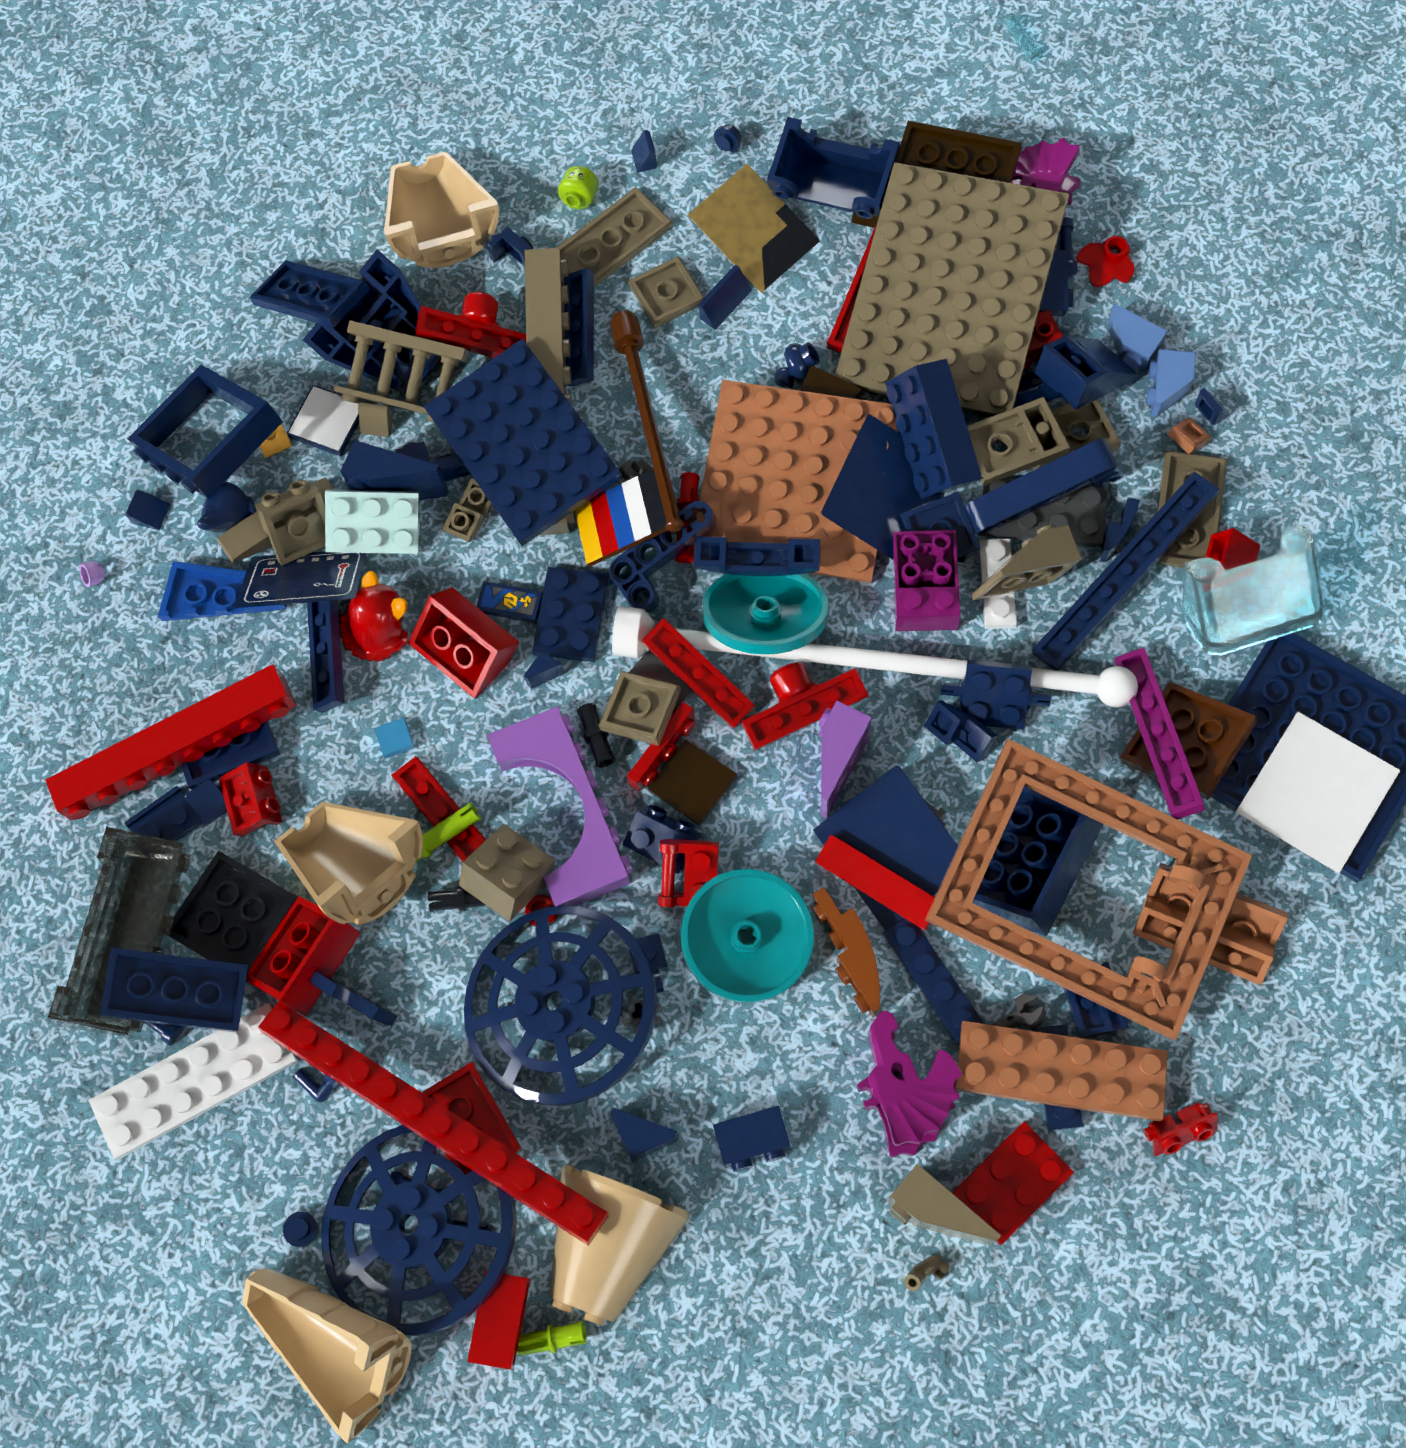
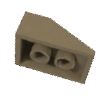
(1035, 564)
(935, 1208)

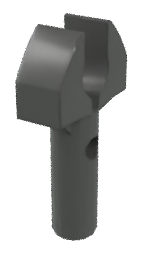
(1020, 1016)

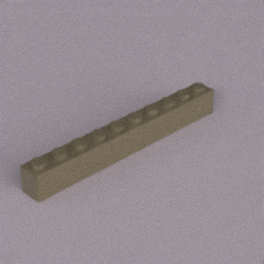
(547, 325)

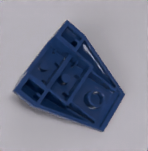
(386, 305)

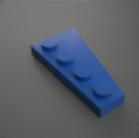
(204, 592)

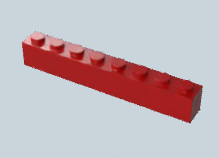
(171, 743)

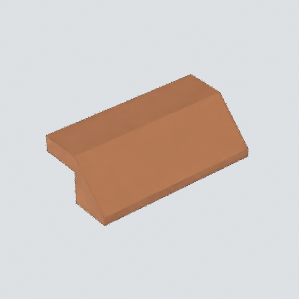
(1244, 942)

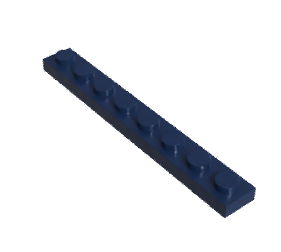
(1125, 572)

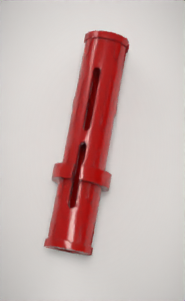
(688, 494)

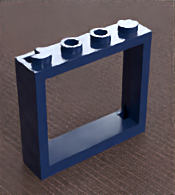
(228, 454)

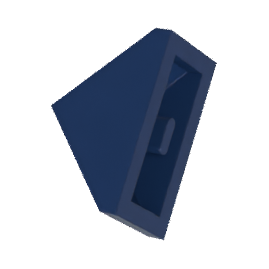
(640, 1135)

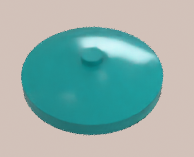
(765, 612)
(747, 935)

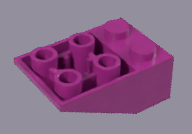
(926, 580)

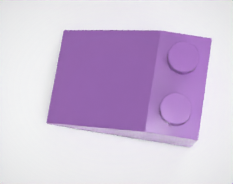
(843, 740)

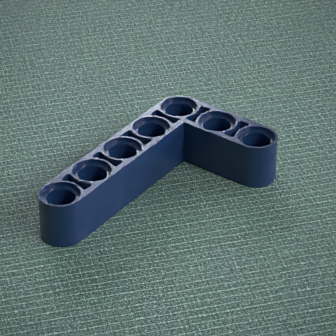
(1072, 471)

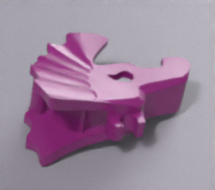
(1048, 167)
(908, 1106)

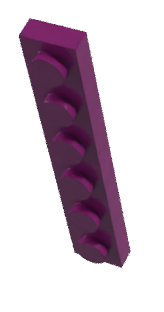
(1161, 738)

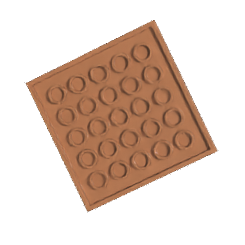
(776, 465)

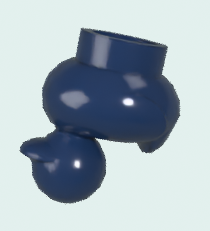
(798, 360)

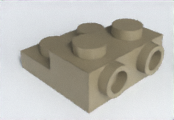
(294, 520)

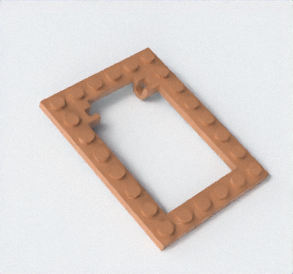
(1201, 860)

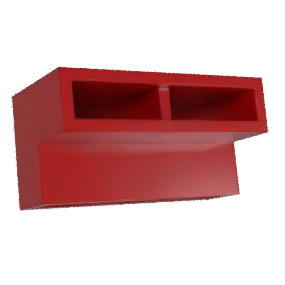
(500, 1324)

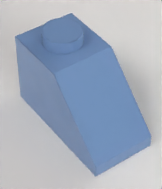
(1134, 337)

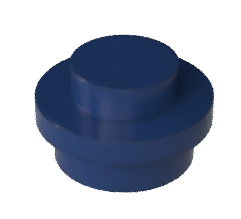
(727, 138)
(300, 1229)

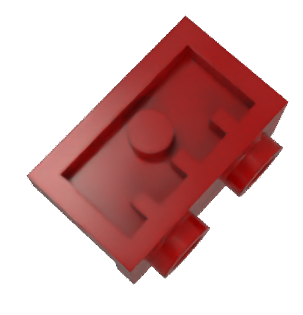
(249, 798)

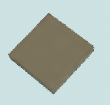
(666, 292)
(640, 708)

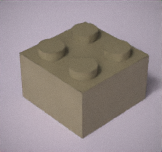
(506, 872)

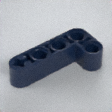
(665, 553)

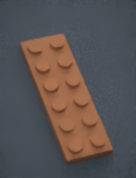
(1062, 1071)

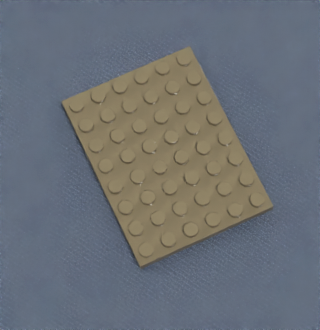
(956, 279)

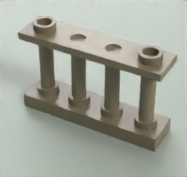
(393, 344)

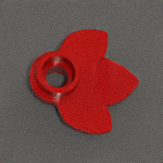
(1105, 264)

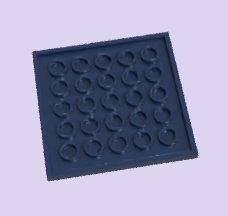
(1306, 679)

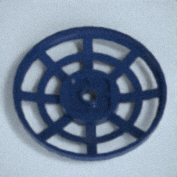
(572, 1015)
(425, 1244)

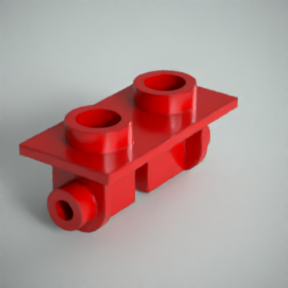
(1196, 1124)

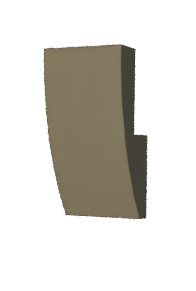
(469, 514)

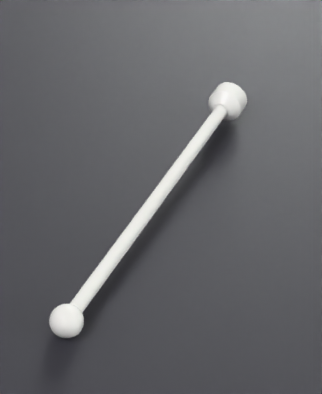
(1113, 686)

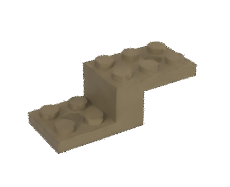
(1036, 436)

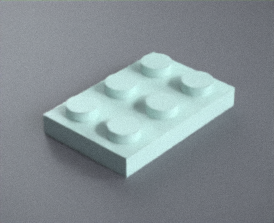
(371, 521)

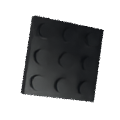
(230, 913)

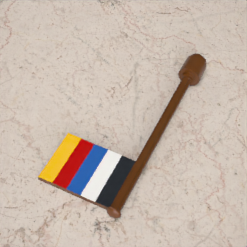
(644, 503)

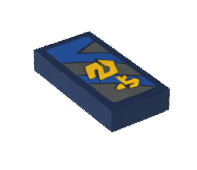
(509, 602)

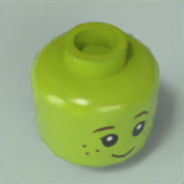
(578, 187)

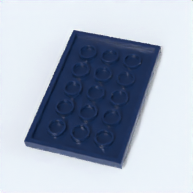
(522, 442)

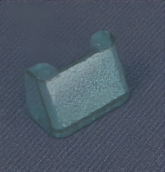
(1254, 599)

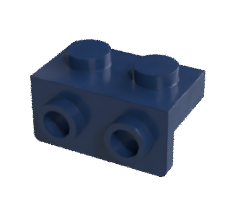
(653, 825)

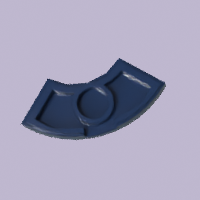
(353, 999)

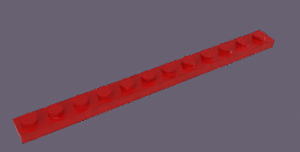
(435, 1123)

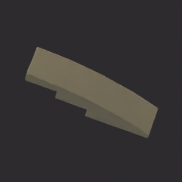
(249, 536)

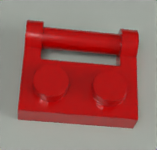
(700, 867)

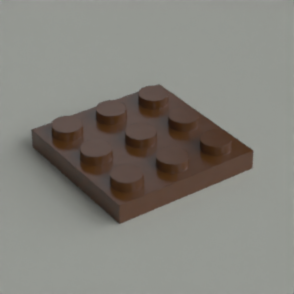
(1207, 732)

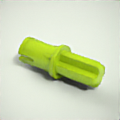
(553, 1338)

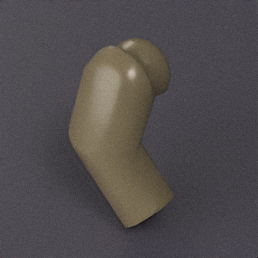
(920, 1272)

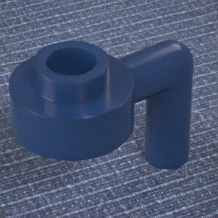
(318, 1092)

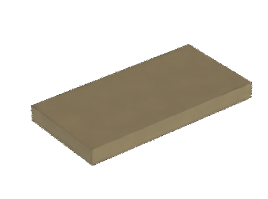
(615, 236)
(1175, 471)

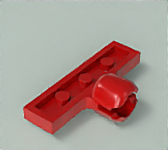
(473, 329)
(800, 703)

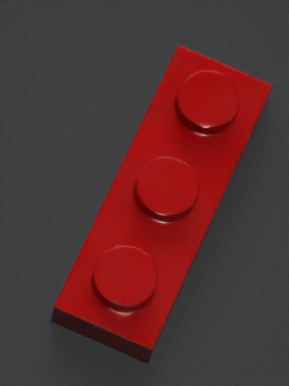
(645, 770)

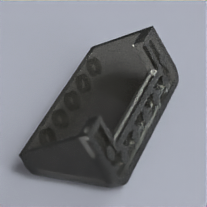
(126, 913)

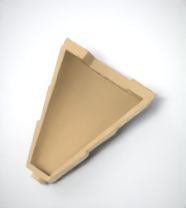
(332, 1349)

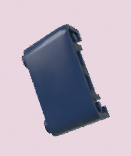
(831, 171)

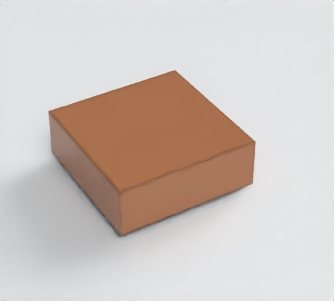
(1189, 435)

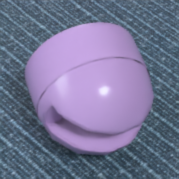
(91, 573)

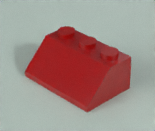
(462, 641)
(299, 947)

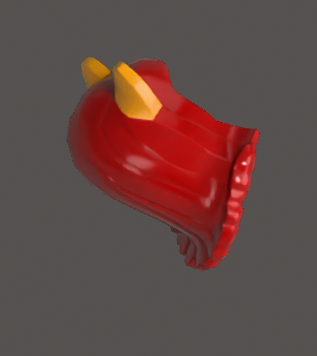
(374, 621)

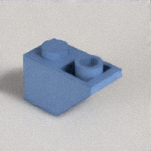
(1171, 377)

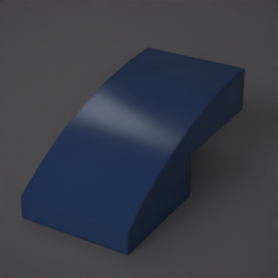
(1117, 533)
(960, 728)

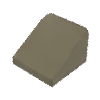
(374, 419)

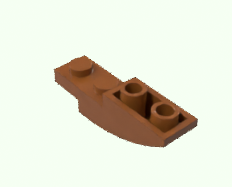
(858, 960)

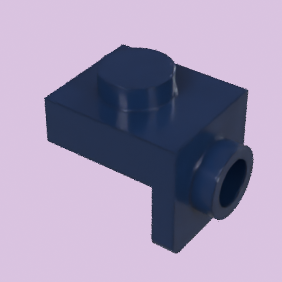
(508, 242)

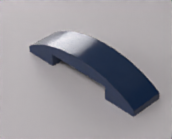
(757, 559)

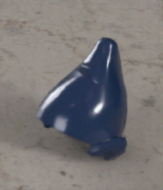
(225, 509)

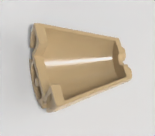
(437, 212)
(353, 860)
(621, 1255)

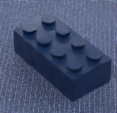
(933, 429)

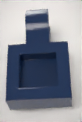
(654, 950)

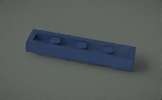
(581, 325)
(325, 655)
(931, 977)

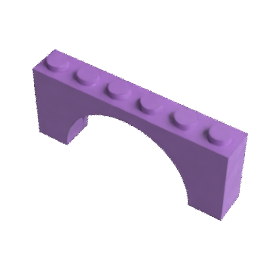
(595, 864)

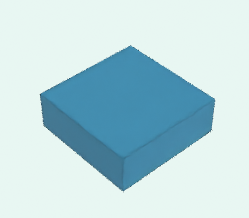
(394, 738)

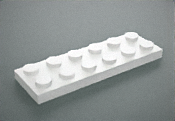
(188, 1084)

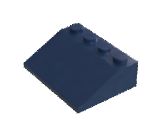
(1036, 862)

